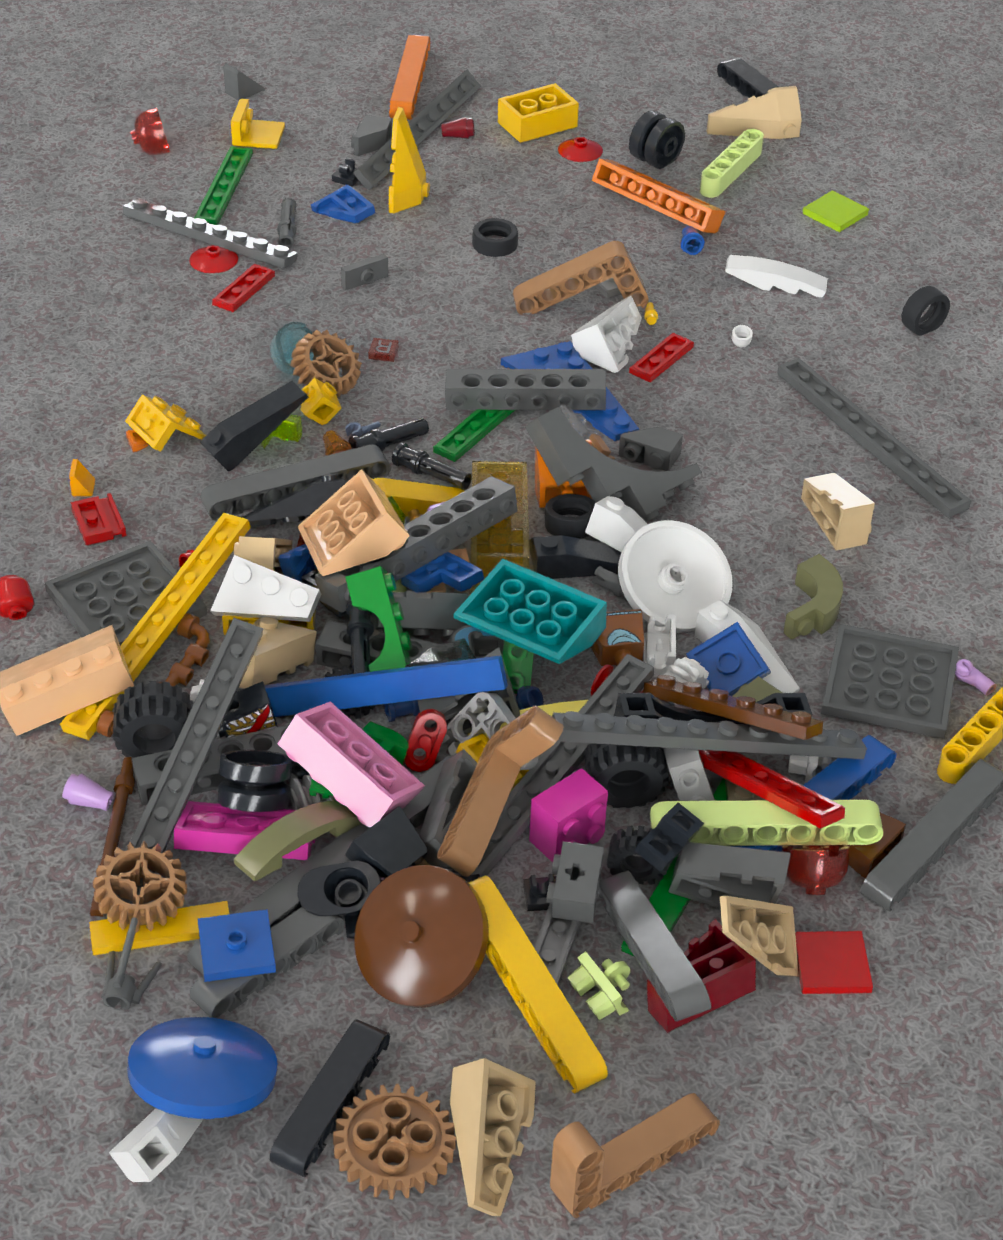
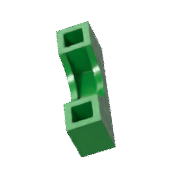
(373, 592)

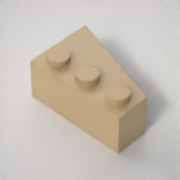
(839, 510)
(262, 551)
(278, 651)

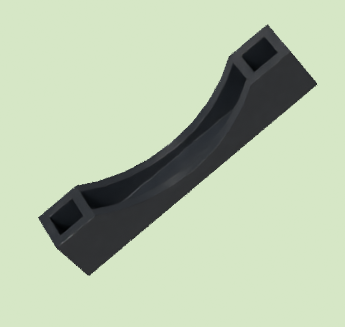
(651, 707)

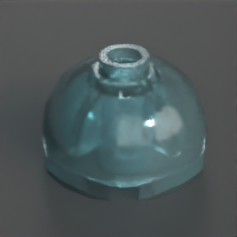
(284, 343)

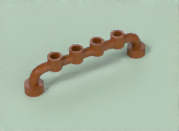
(181, 671)

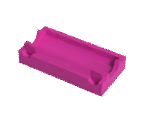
(226, 830)

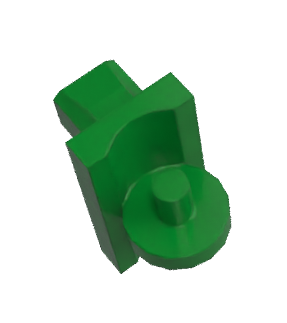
(518, 665)

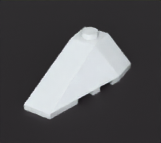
(609, 335)
(613, 522)
(721, 616)

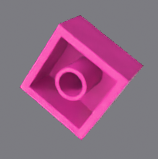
(568, 813)

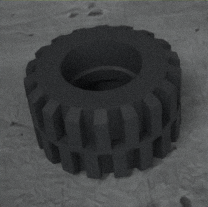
(149, 718)
(628, 772)

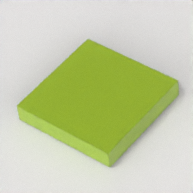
(835, 211)

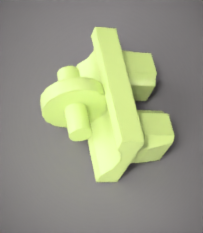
(590, 975)

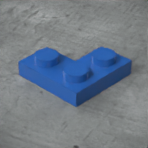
(446, 569)

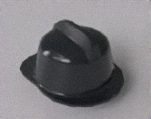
(337, 888)

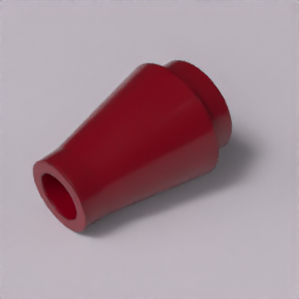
(459, 128)

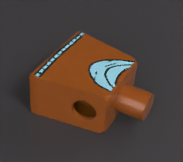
(621, 637)

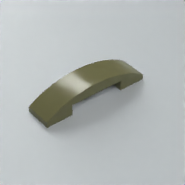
(290, 832)

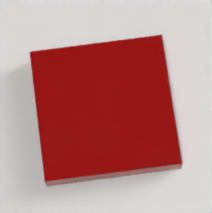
(833, 962)

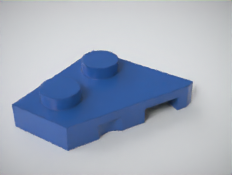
(344, 205)

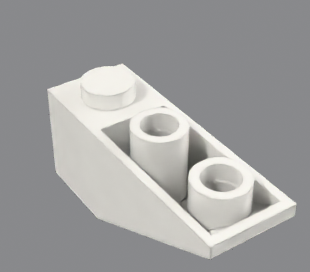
(153, 1145)

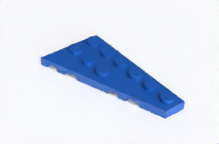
(612, 421)

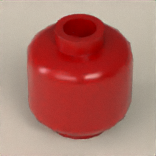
(15, 597)

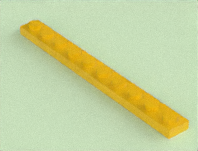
(165, 614)

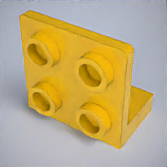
(254, 132)
(157, 421)

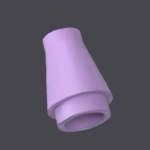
(85, 792)

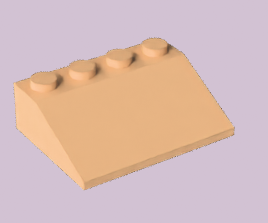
(353, 527)
(63, 680)

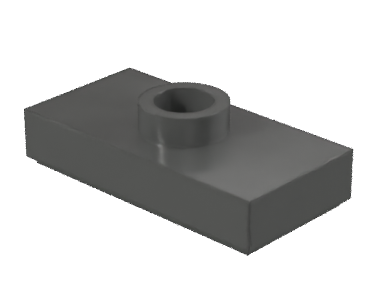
(364, 272)

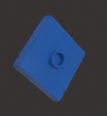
(730, 660)
(236, 945)

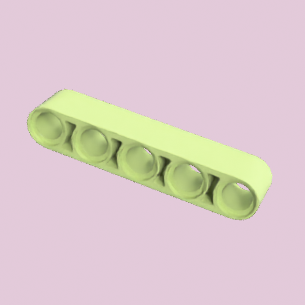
(731, 163)

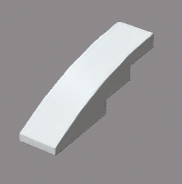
(768, 273)

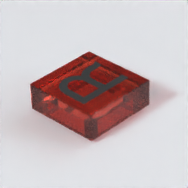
(383, 349)

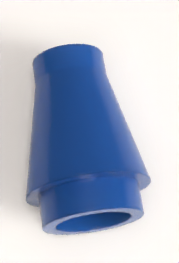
(691, 241)

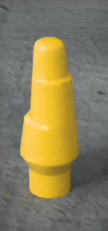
(650, 314)

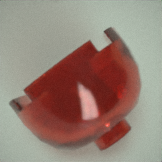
(150, 133)
(817, 866)

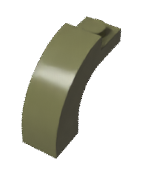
(825, 588)

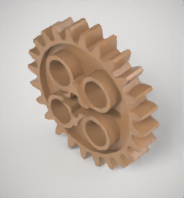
(394, 1141)

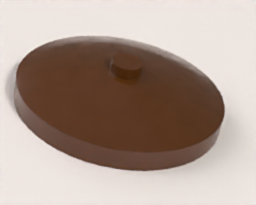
(421, 936)

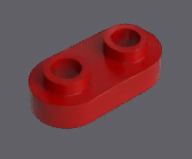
(425, 738)

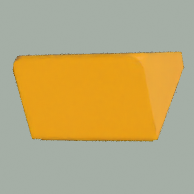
(81, 480)

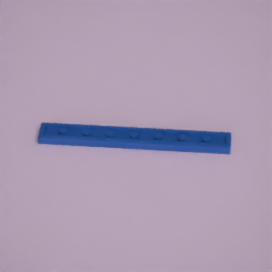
(389, 685)

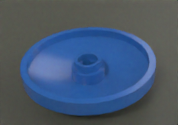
(202, 1067)

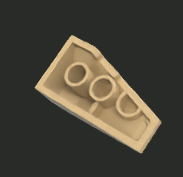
(774, 114)
(762, 931)
(487, 1114)

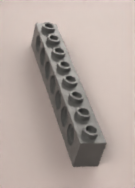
(431, 536)

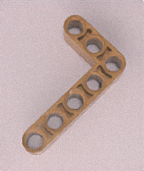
(583, 277)
(491, 785)
(588, 1173)

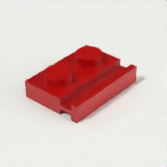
(98, 519)

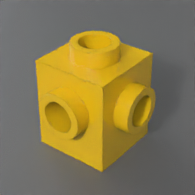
(322, 401)

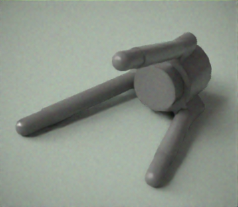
(122, 985)

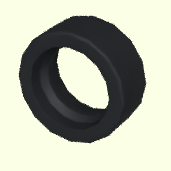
(495, 247)
(918, 303)
(568, 504)

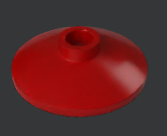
(580, 149)
(213, 259)

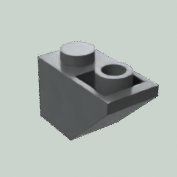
(371, 134)
(652, 447)

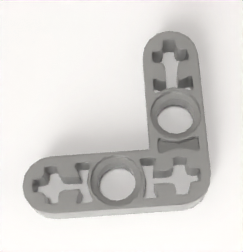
(483, 723)

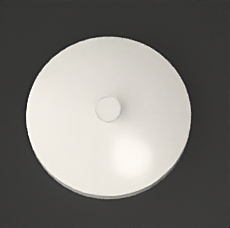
(673, 572)

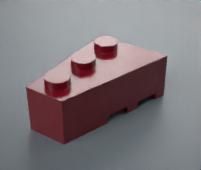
(723, 968)

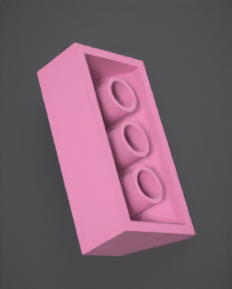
(349, 763)

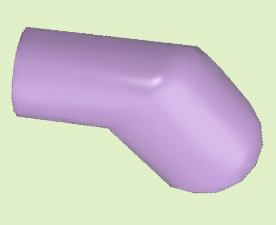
(967, 673)

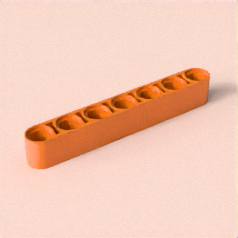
(410, 75)

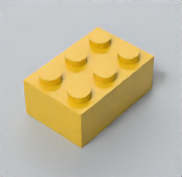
(538, 112)

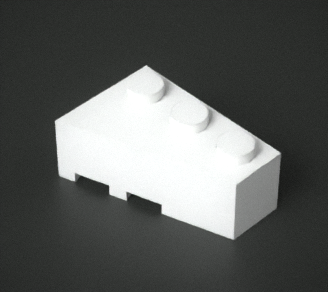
(261, 592)

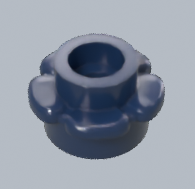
(529, 697)

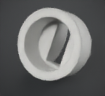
(741, 335)

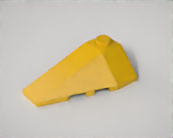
(409, 174)
(415, 495)

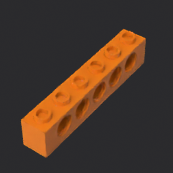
(658, 196)

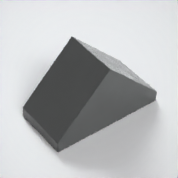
(238, 84)

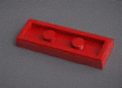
(243, 287)
(661, 357)

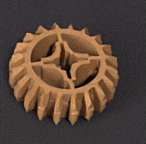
(329, 356)
(115, 880)

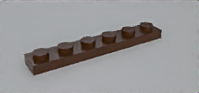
(740, 709)

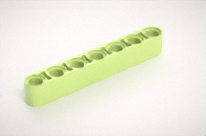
(767, 824)

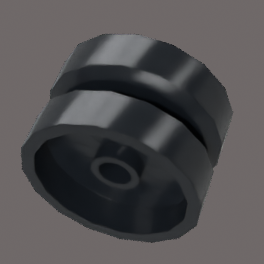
(656, 139)
(254, 780)

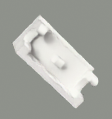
(660, 645)

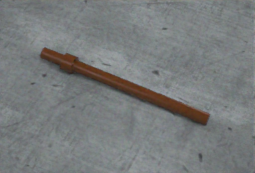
(123, 788)

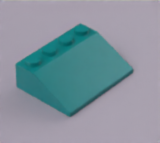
(534, 612)

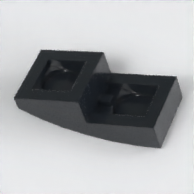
(669, 837)

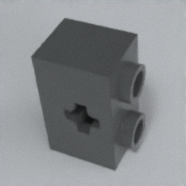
(576, 882)

